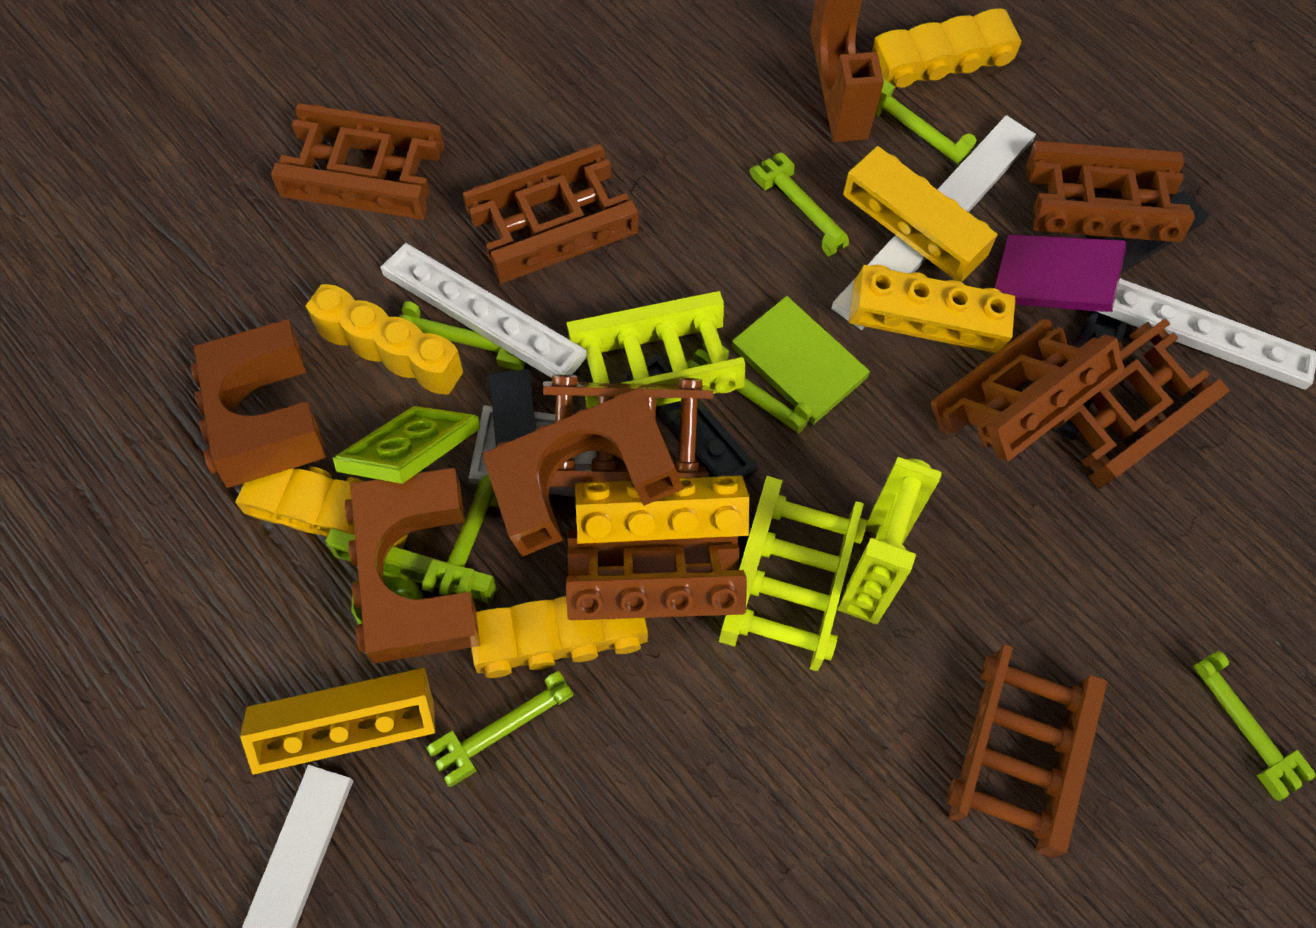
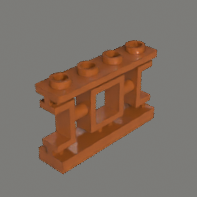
(1108, 169)
(353, 185)
(559, 237)
(1015, 419)
(1153, 425)
(654, 578)

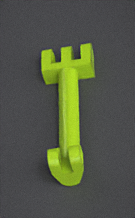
(956, 152)
(779, 173)
(460, 335)
(794, 419)
(454, 569)
(460, 753)
(1283, 771)

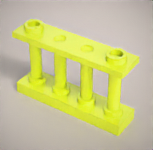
(655, 323)
(764, 543)
(885, 560)

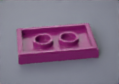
(1061, 272)

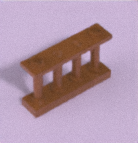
(604, 467)
(1061, 783)

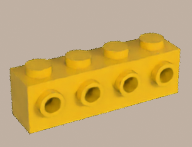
(919, 214)
(932, 308)
(701, 510)
(338, 721)

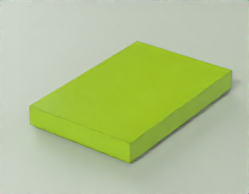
(800, 358)
(406, 444)

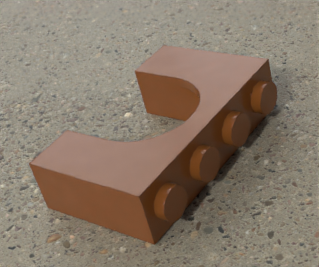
(847, 78)
(260, 444)
(525, 466)
(381, 516)

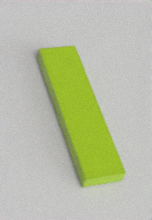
(411, 565)

